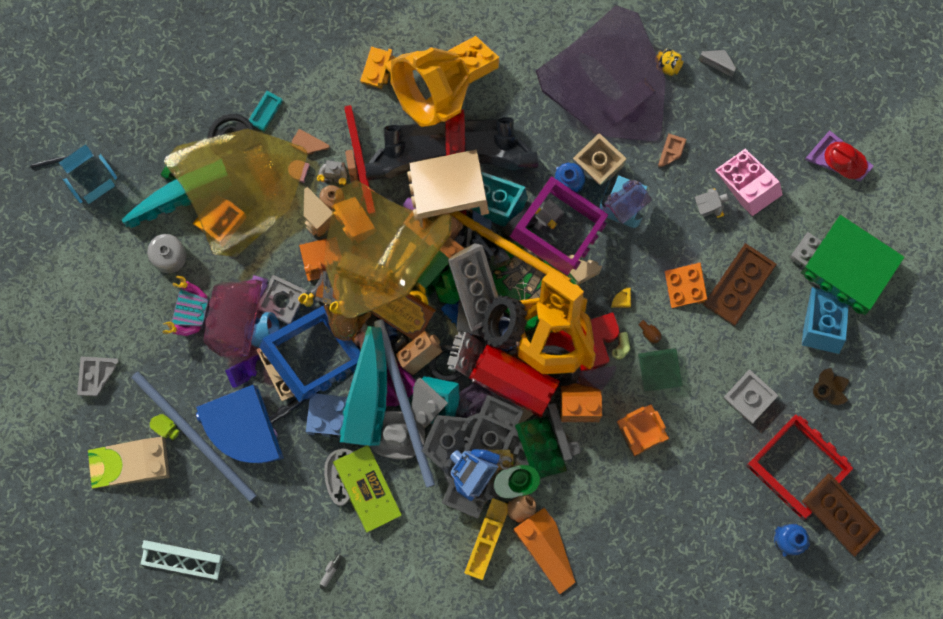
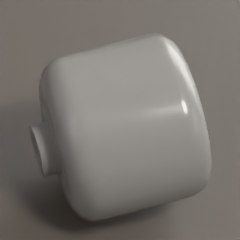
(166, 253)

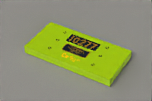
(367, 488)

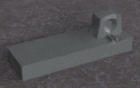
(567, 450)

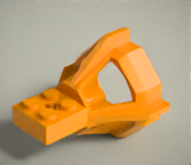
(446, 76)
(558, 309)

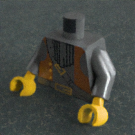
(322, 293)

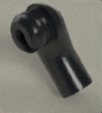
(400, 343)

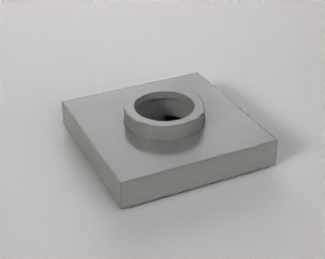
(281, 287)

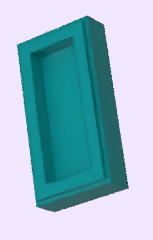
(265, 110)

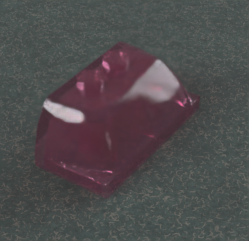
(232, 318)

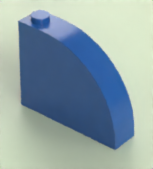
(241, 426)

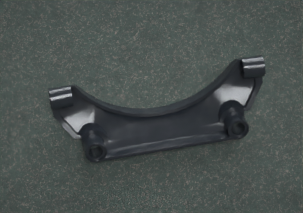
(414, 143)

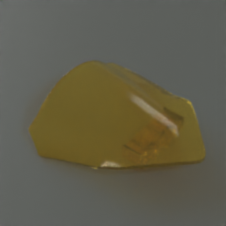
(238, 184)
(377, 248)

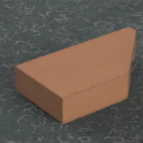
(309, 142)
(672, 150)
(351, 165)

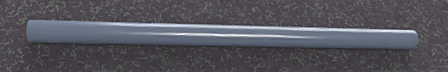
(405, 407)
(194, 437)

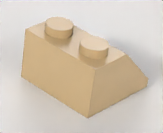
(600, 159)
(316, 214)

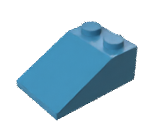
(825, 322)

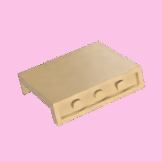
(447, 185)

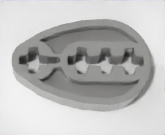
(332, 482)

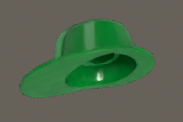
(516, 481)

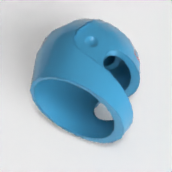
(261, 329)

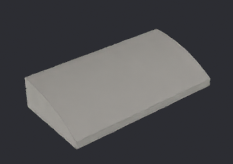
(473, 283)

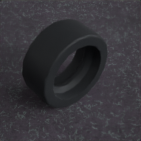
(509, 228)
(436, 374)

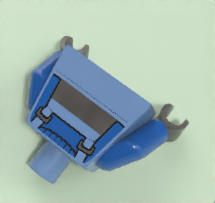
(473, 472)

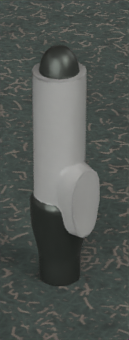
(330, 570)

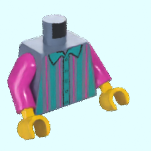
(190, 310)

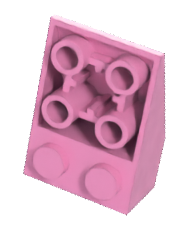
(750, 182)

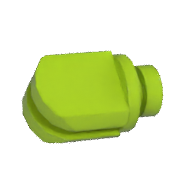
(164, 426)

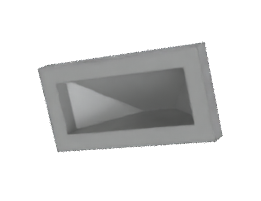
(719, 60)

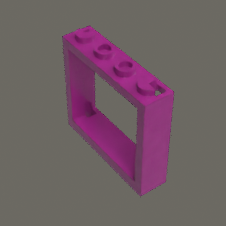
(545, 250)

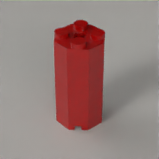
(514, 380)

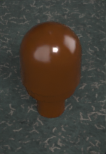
(650, 332)

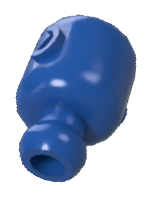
(571, 176)
(791, 539)

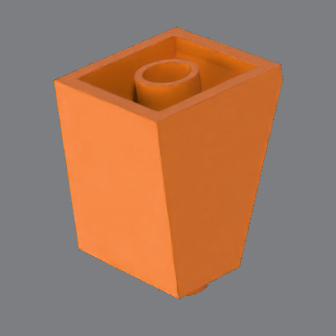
(580, 403)

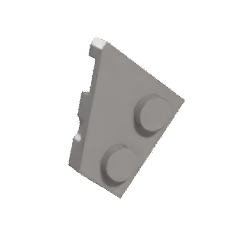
(94, 374)
(426, 403)

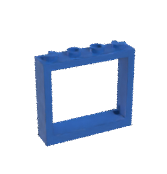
(300, 391)

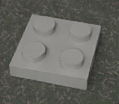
(750, 396)

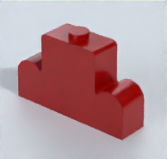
(603, 329)

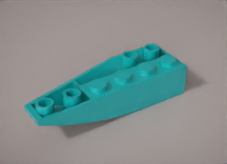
(163, 200)
(367, 393)

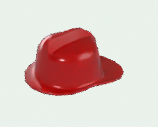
(846, 160)

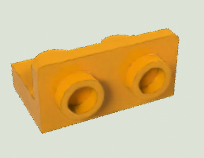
(375, 72)

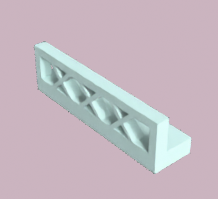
(183, 552)

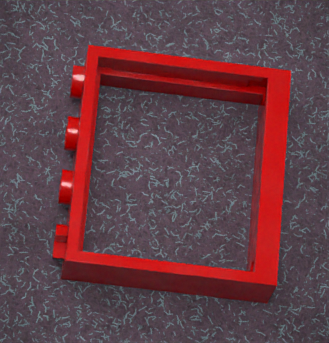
(816, 438)

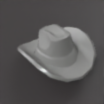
(395, 437)

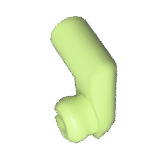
(623, 348)

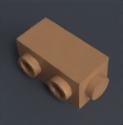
(419, 352)

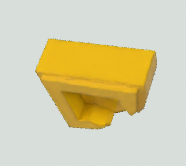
(622, 299)

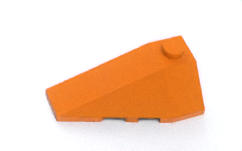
(544, 544)

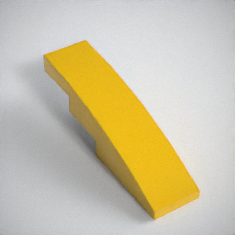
(487, 539)

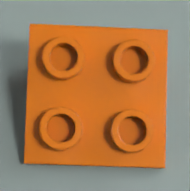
(313, 258)
(686, 285)

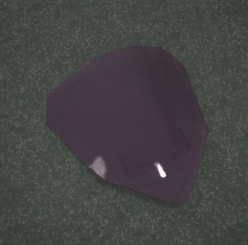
(610, 79)

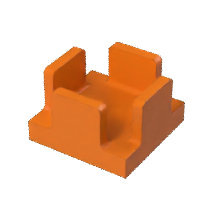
(643, 429)

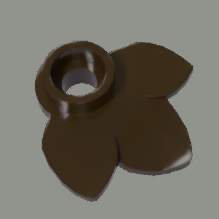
(833, 387)

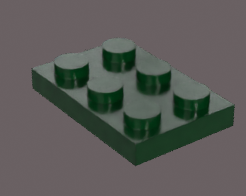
(541, 447)

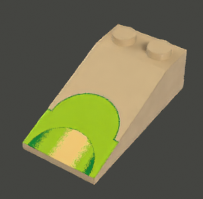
(128, 462)

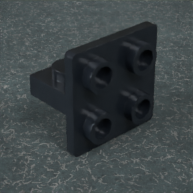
(495, 255)

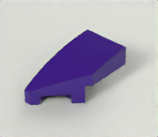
(242, 371)

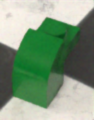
(447, 289)

